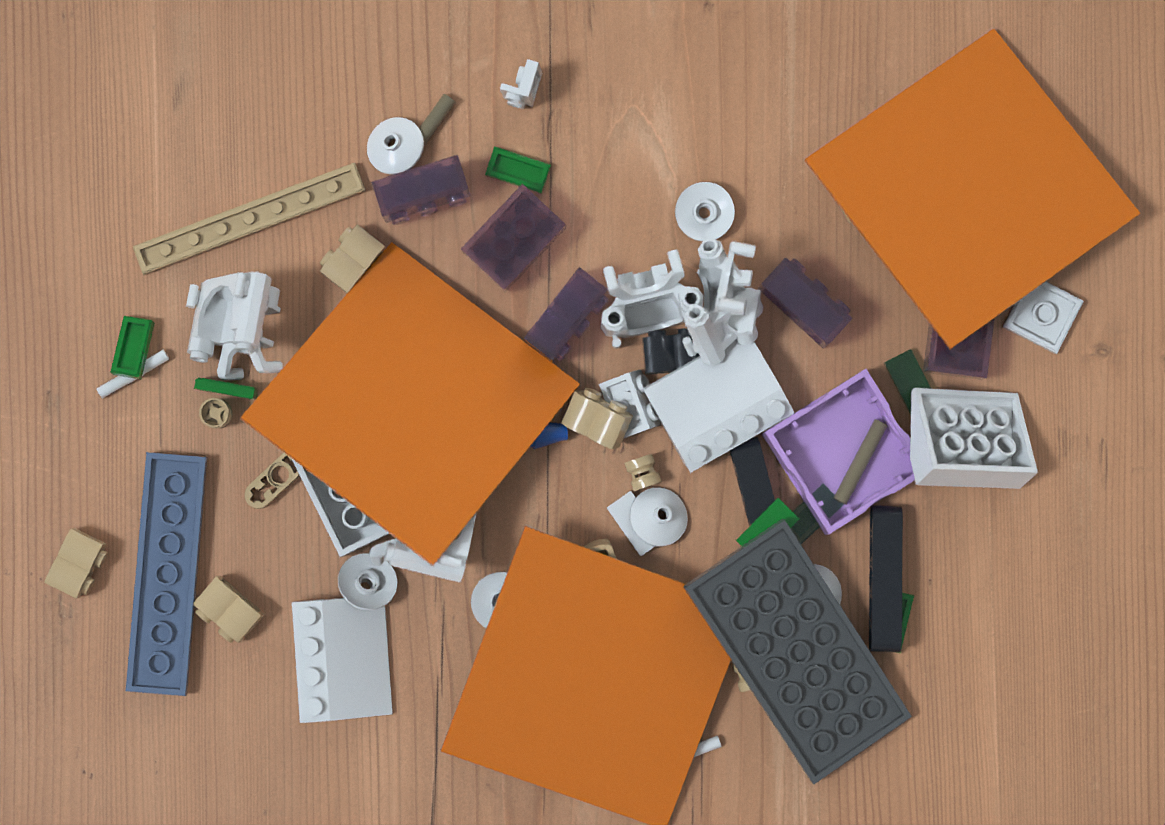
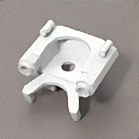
(647, 300)
(728, 306)
(232, 316)
(449, 566)

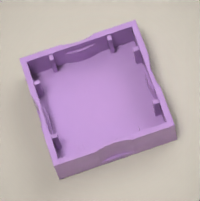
(825, 437)

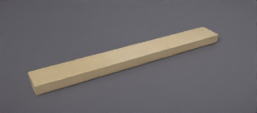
(249, 218)

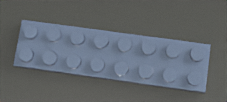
(166, 574)

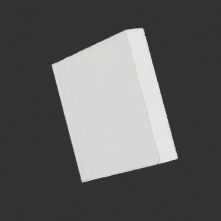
(1044, 316)

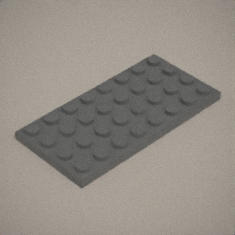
(797, 651)

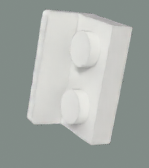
(528, 83)
(629, 391)

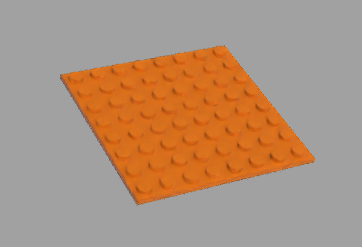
(972, 188)
(411, 403)
(590, 680)

